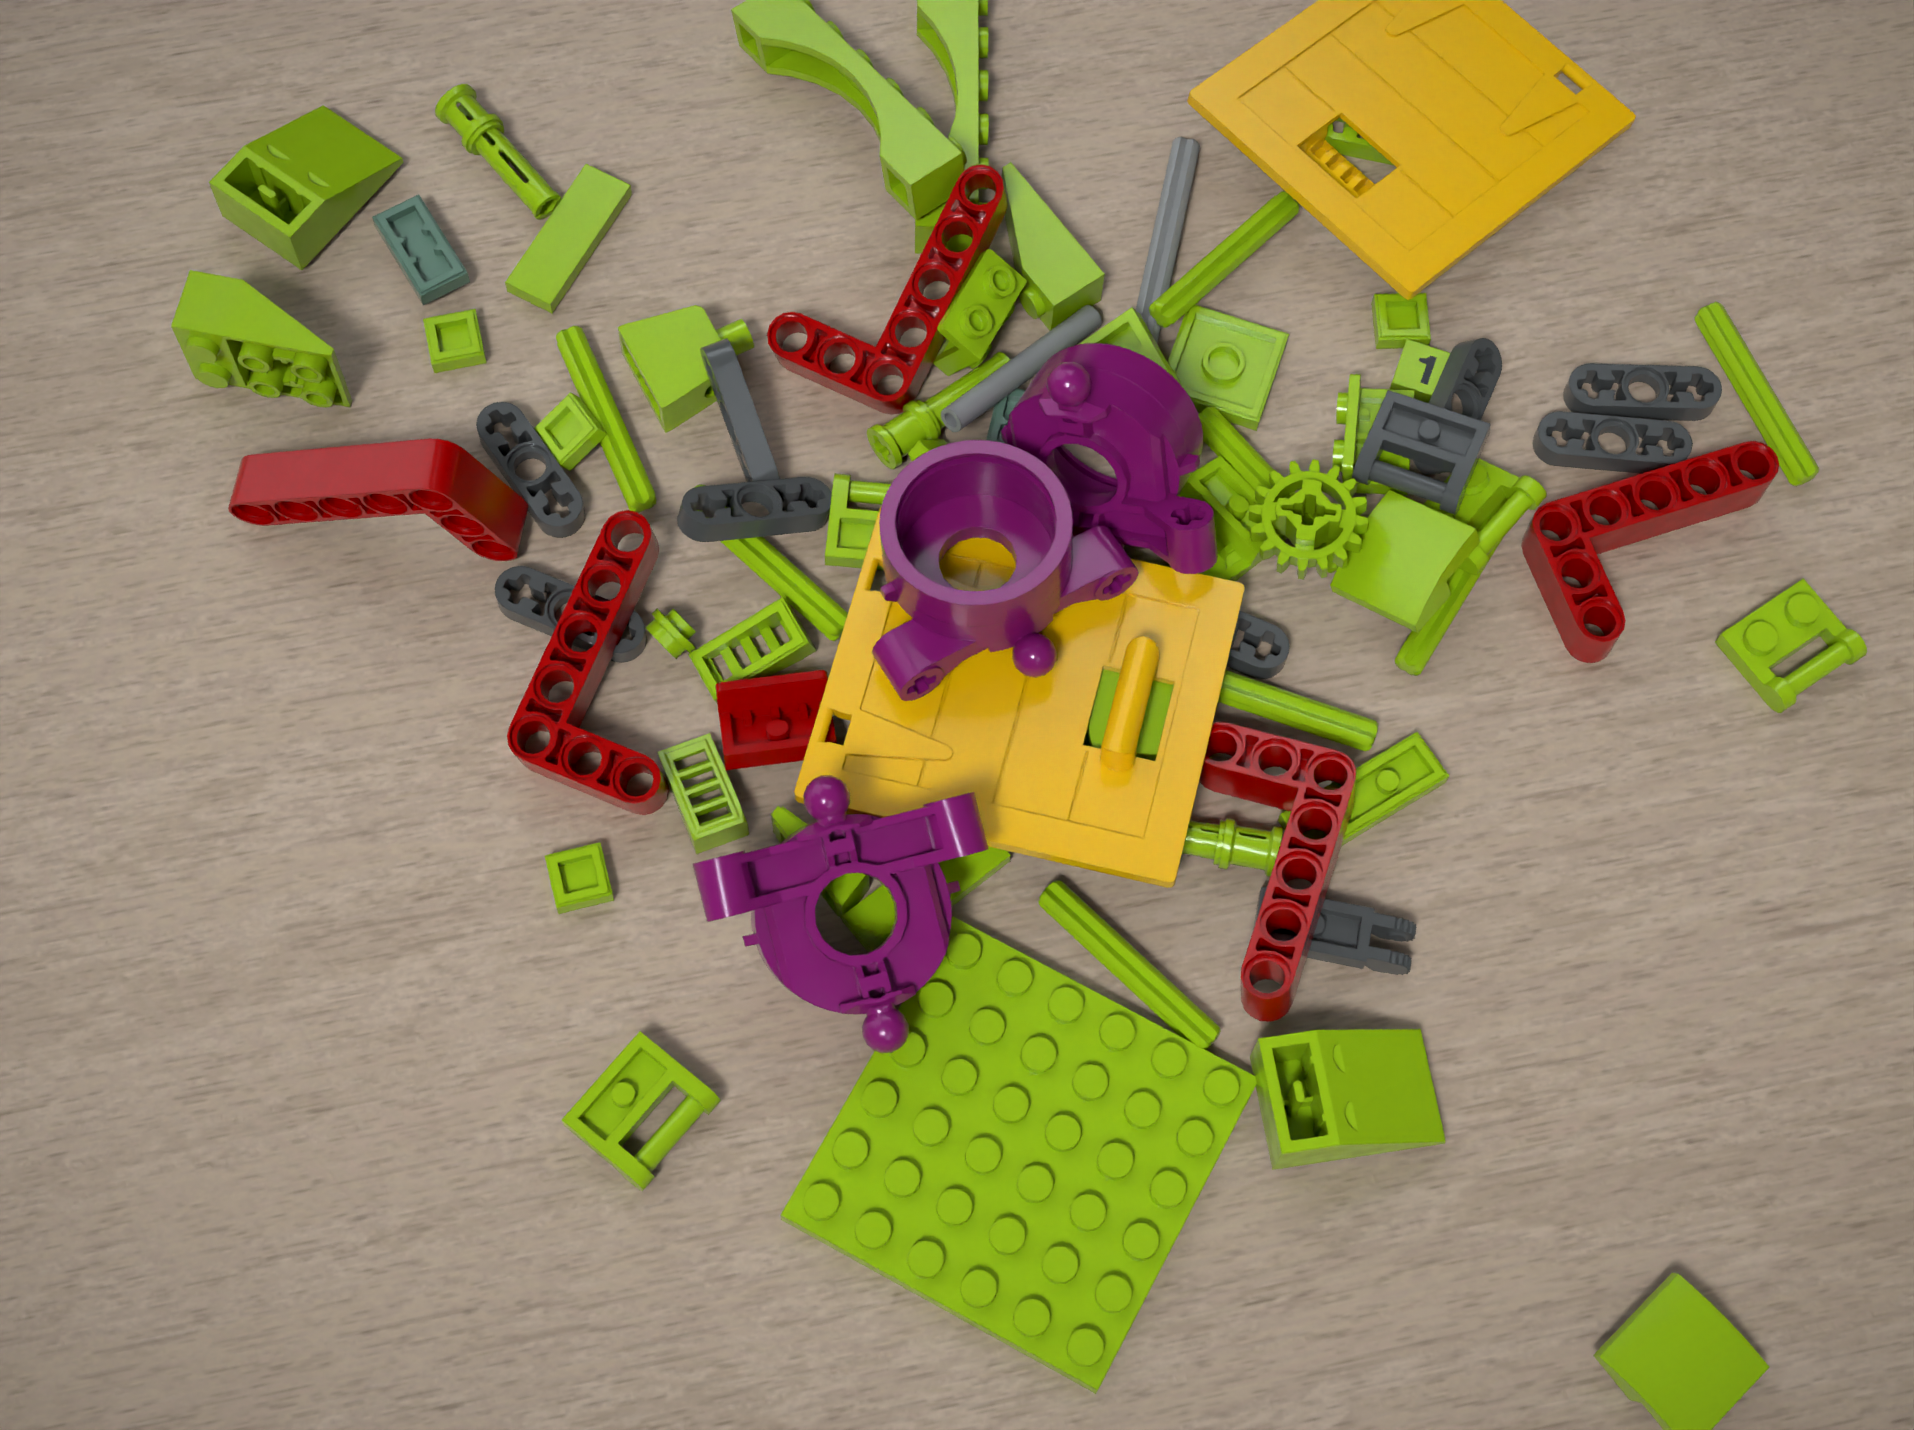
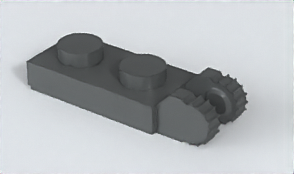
(1345, 935)

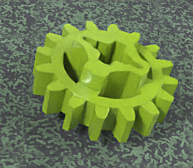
(1331, 521)

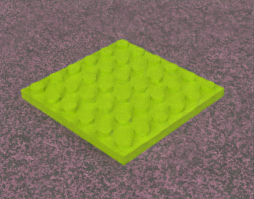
(1022, 1155)

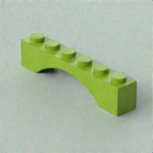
(796, 42)
(957, 43)

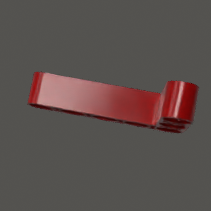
(911, 310)
(382, 482)
(1629, 523)
(586, 671)
(1297, 857)

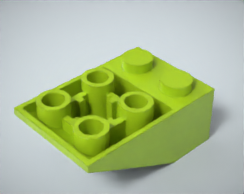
(302, 183)
(251, 343)
(1344, 1094)

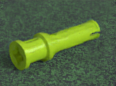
(486, 138)
(923, 419)
(1234, 844)

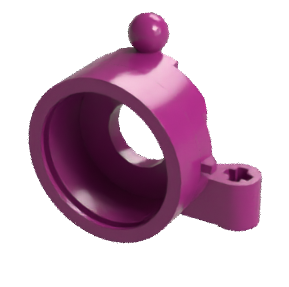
(1143, 429)
(1000, 496)
(786, 880)

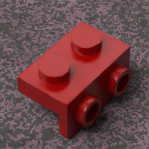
(769, 718)

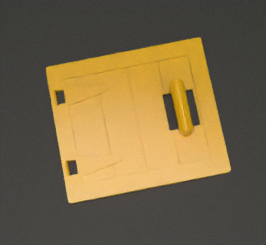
(1439, 88)
(1024, 736)

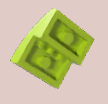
(1230, 500)
(1405, 561)
(1681, 1358)

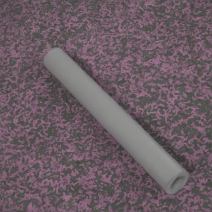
(1019, 369)

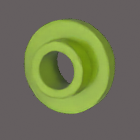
(671, 632)

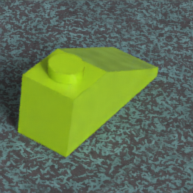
(1047, 255)

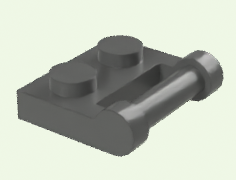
(1426, 436)

